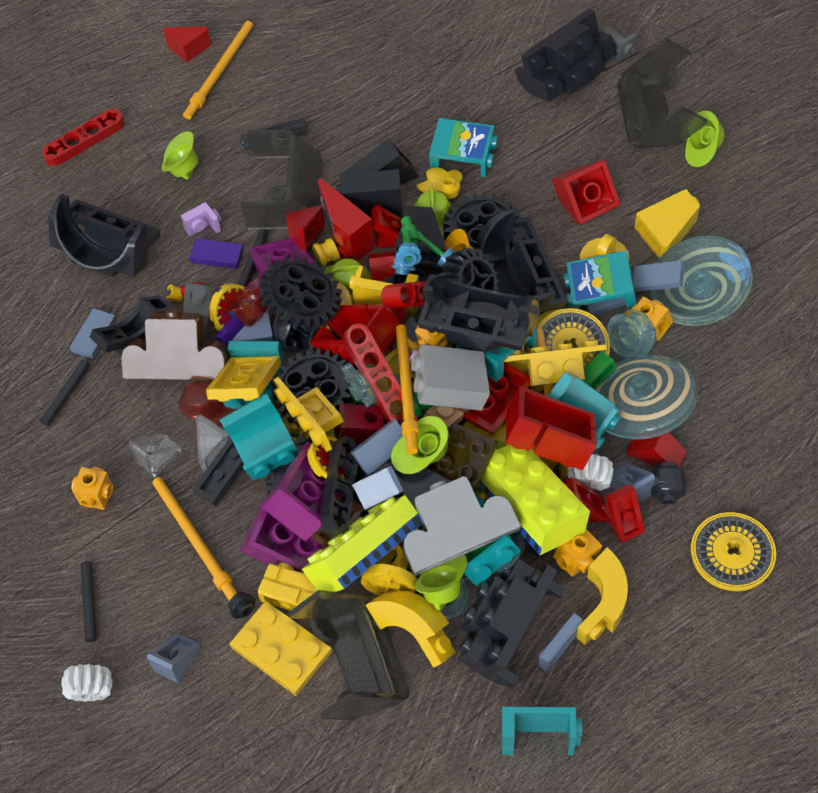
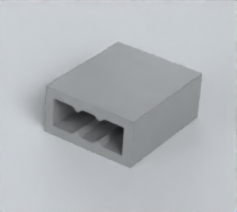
(450, 377)

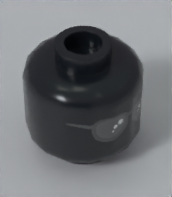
(668, 483)

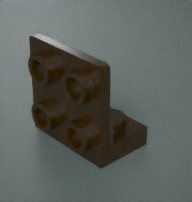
(466, 456)

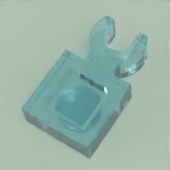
(359, 386)

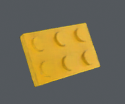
(243, 378)
(281, 648)

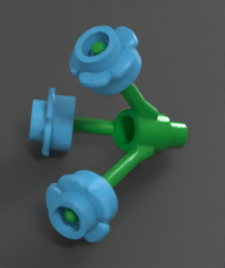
(409, 253)

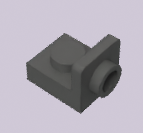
(623, 46)

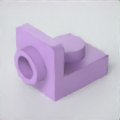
(199, 218)

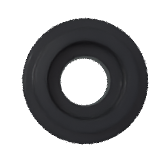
(241, 605)

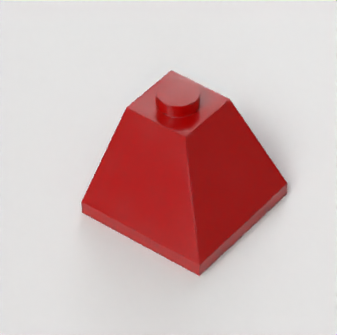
(586, 191)

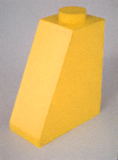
(667, 221)

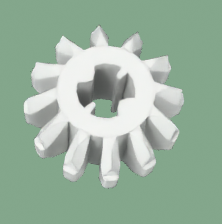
(596, 473)
(86, 682)

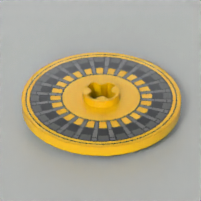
(575, 326)
(733, 571)

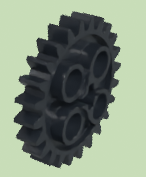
(473, 216)
(295, 293)
(305, 371)

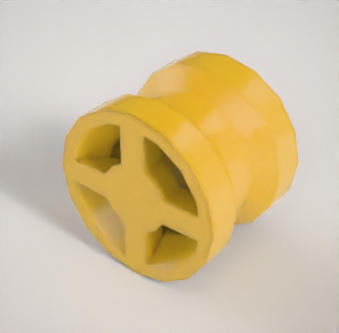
(326, 252)

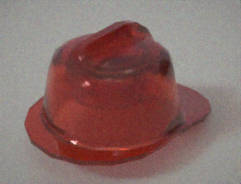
(248, 305)
(196, 402)

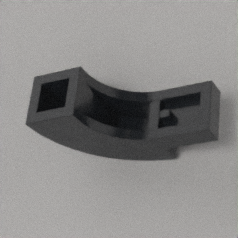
(120, 335)

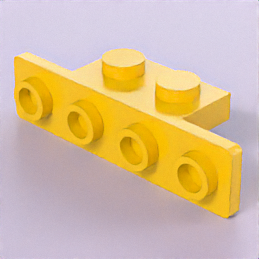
(549, 366)
(312, 412)

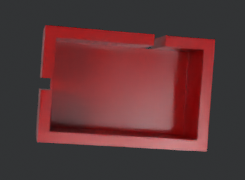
(375, 317)
(551, 428)

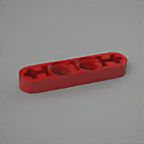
(85, 140)

